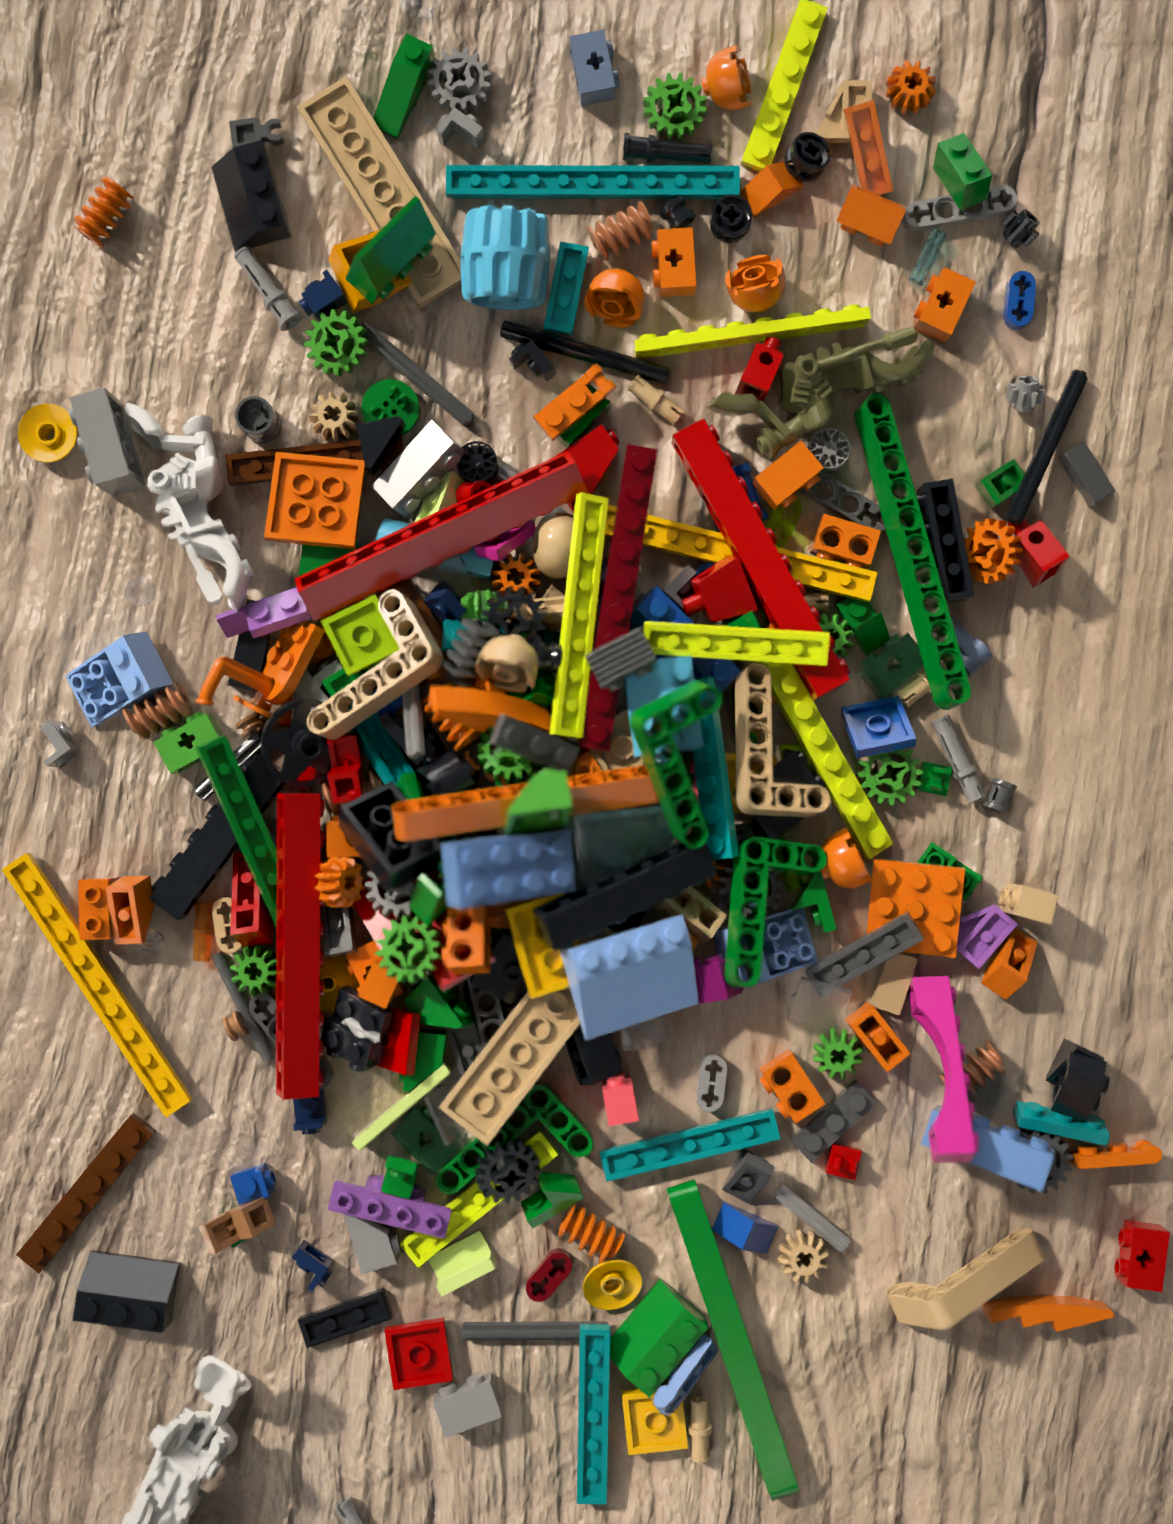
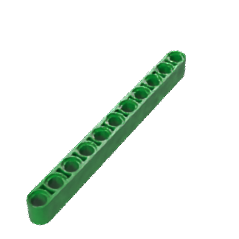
(907, 564)
(733, 1340)

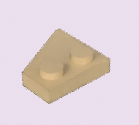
(850, 93)

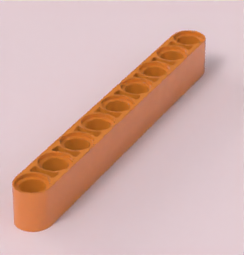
(489, 806)

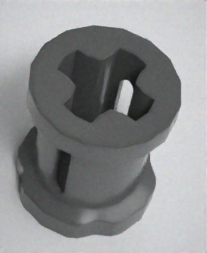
(999, 796)

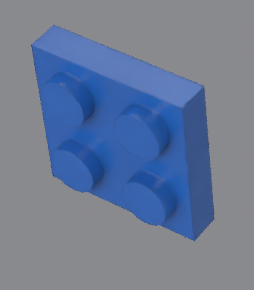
(878, 726)

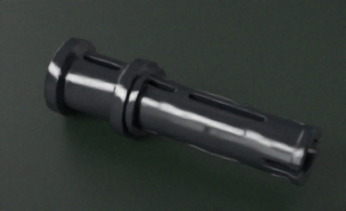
(651, 148)

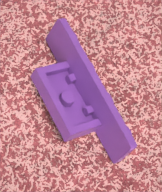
(265, 615)
(388, 1209)

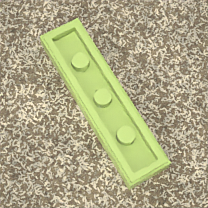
(401, 1106)

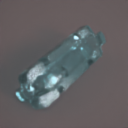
(927, 257)

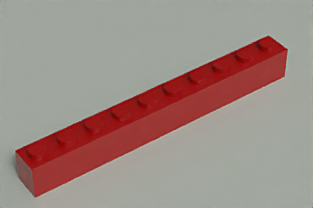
(440, 536)
(755, 547)
(299, 946)

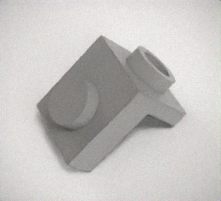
(465, 126)
(60, 737)

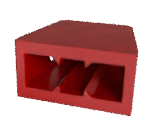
(761, 369)
(1041, 552)
(721, 592)

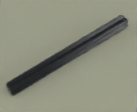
(585, 352)
(1046, 447)

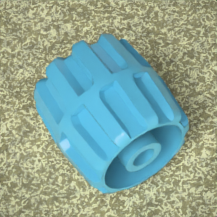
(505, 258)

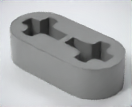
(718, 1083)

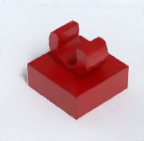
(843, 1161)

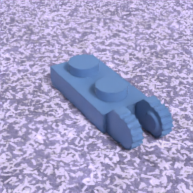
(685, 1376)

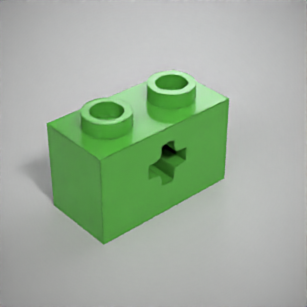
(172, 742)

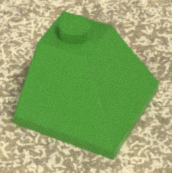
(541, 804)

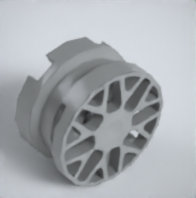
(830, 449)

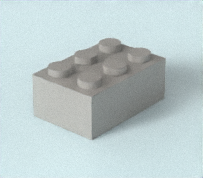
(106, 442)

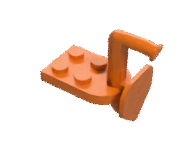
(279, 676)

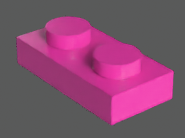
(505, 542)

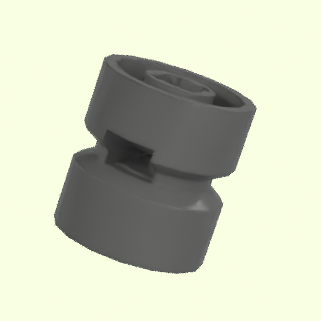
(258, 419)

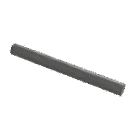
(242, 1006)

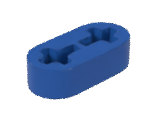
(1026, 300)

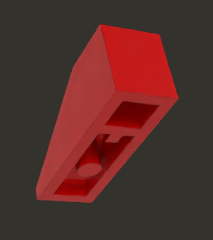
(249, 915)

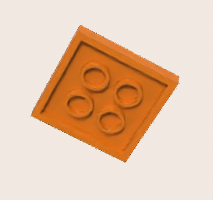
(315, 500)
(930, 896)

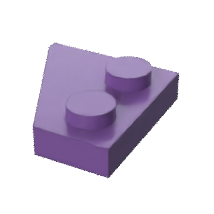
(983, 933)

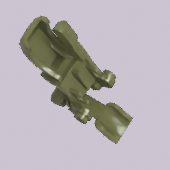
(811, 385)

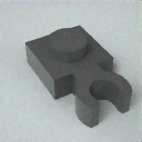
(251, 130)

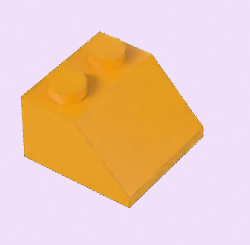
(341, 260)

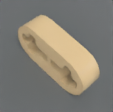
(221, 926)

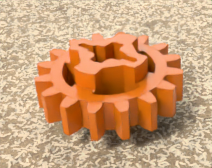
(999, 552)

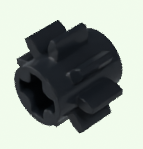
(1020, 228)

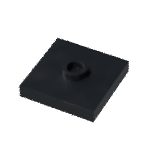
(505, 974)

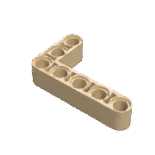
(384, 673)
(761, 754)
(968, 1287)

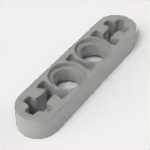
(958, 216)

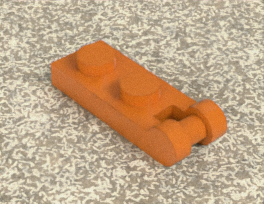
(574, 403)
(1116, 1155)

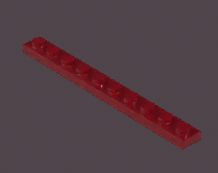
(619, 585)

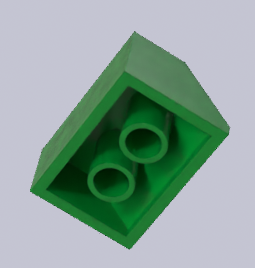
(392, 252)
(656, 1337)

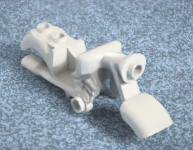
(184, 495)
(190, 1449)

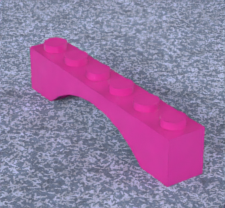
(933, 1009)

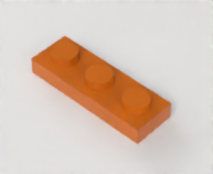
(868, 147)

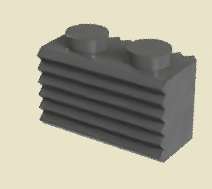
(621, 659)

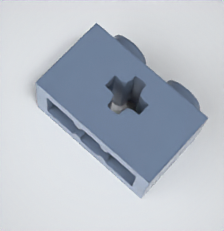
(592, 50)

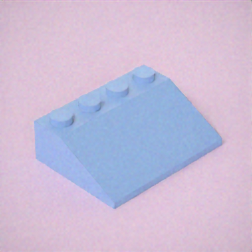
(631, 976)

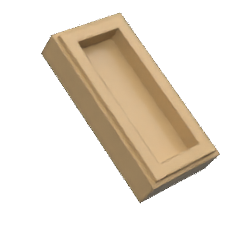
(893, 983)

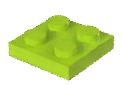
(360, 635)

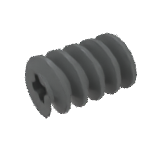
(462, 666)

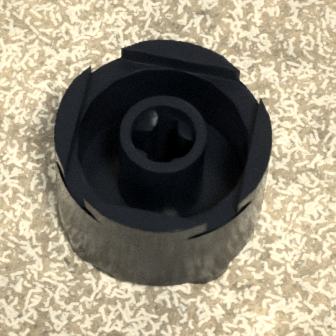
(446, 775)

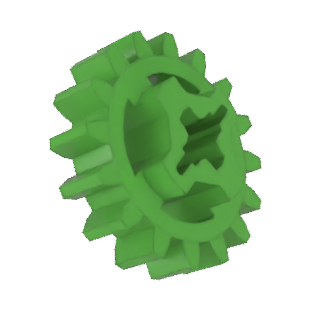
(667, 96)
(324, 338)
(502, 762)
(895, 784)
(397, 949)

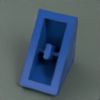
(744, 1228)

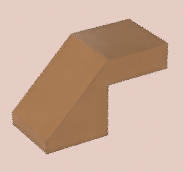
(237, 1224)

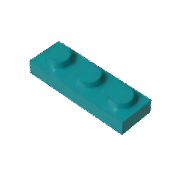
(566, 288)
(1040, 1118)

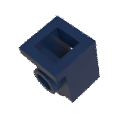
(322, 297)

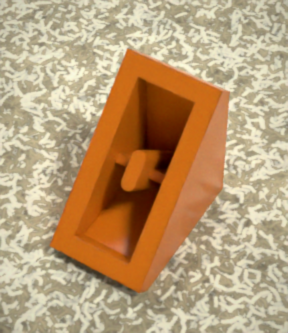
(770, 188)

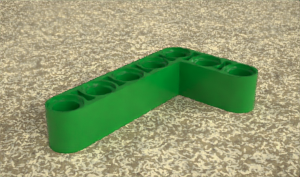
(669, 761)
(756, 899)
(532, 1111)

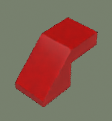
(347, 768)

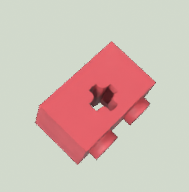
(619, 1099)

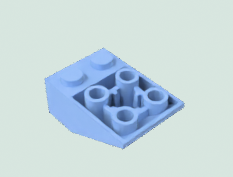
(118, 677)
(785, 944)

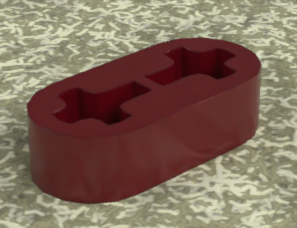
(543, 1270)

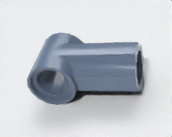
(973, 651)

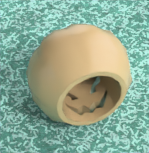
(552, 544)

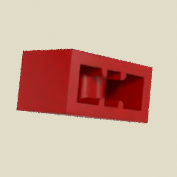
(1148, 1269)

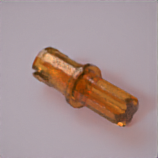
(202, 931)

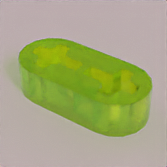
(788, 526)

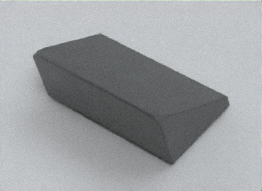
(1086, 474)

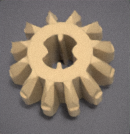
(326, 424)
(798, 1266)

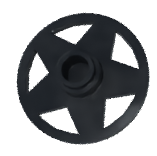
(298, 743)

